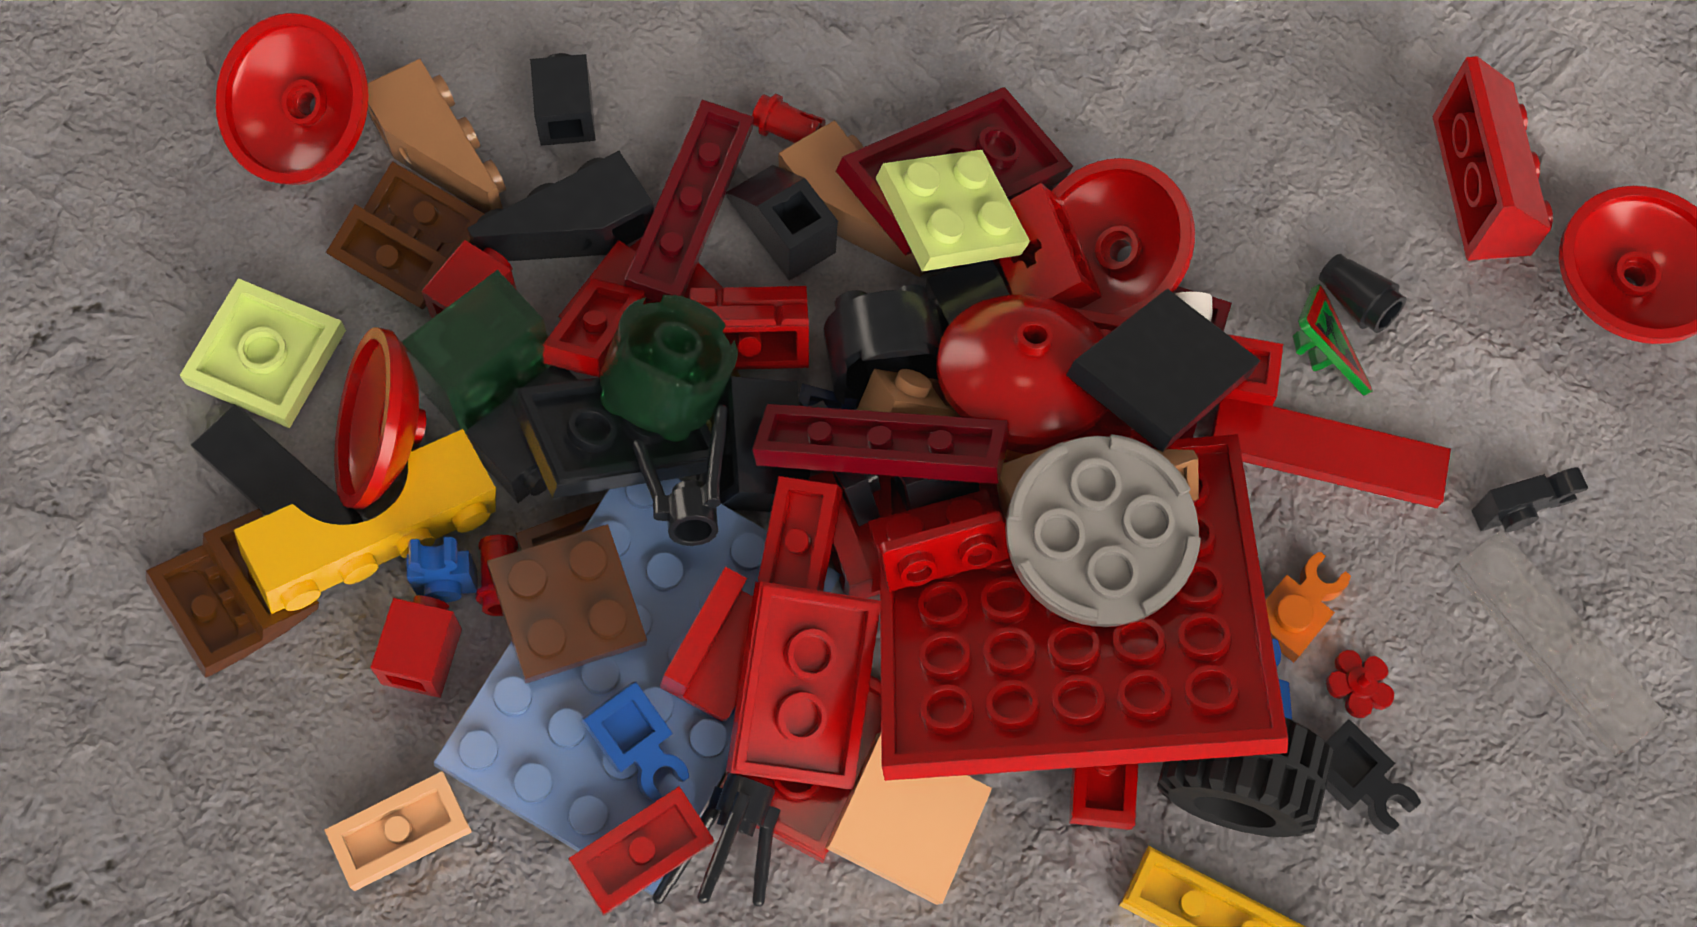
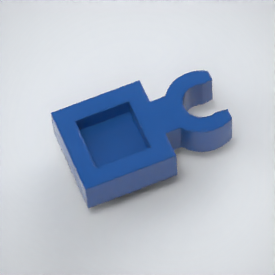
(441, 570)
(630, 733)

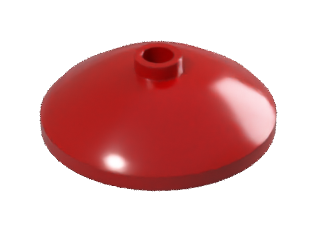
(268, 96)
(1134, 206)
(1641, 237)
(1012, 364)
(376, 419)

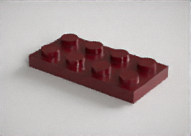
(992, 123)

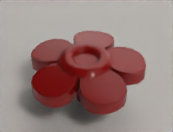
(1360, 683)

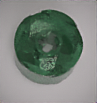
(667, 366)

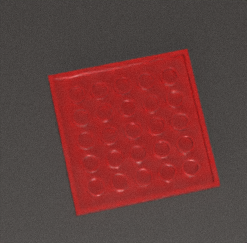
(1003, 685)

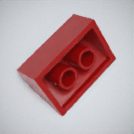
(1491, 165)

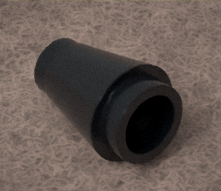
(1364, 294)

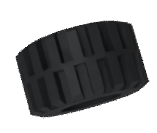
(1257, 792)

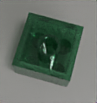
(478, 351)

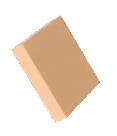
(908, 827)

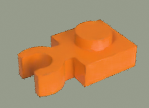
(1297, 609)

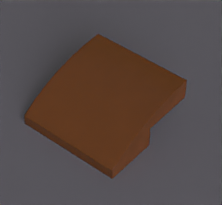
(403, 233)
(217, 600)

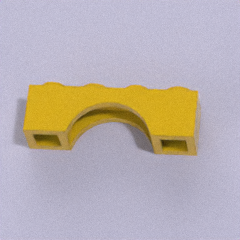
(301, 556)

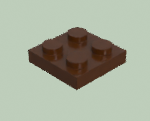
(566, 603)

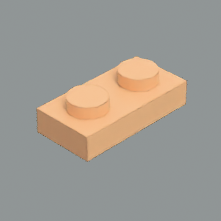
(397, 831)

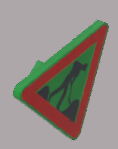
(1323, 329)

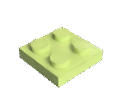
(952, 209)
(263, 353)

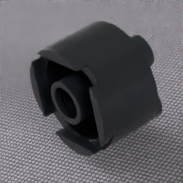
(883, 333)

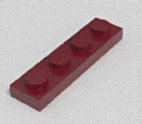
(690, 201)
(882, 443)

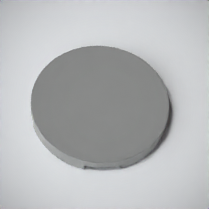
(1102, 530)

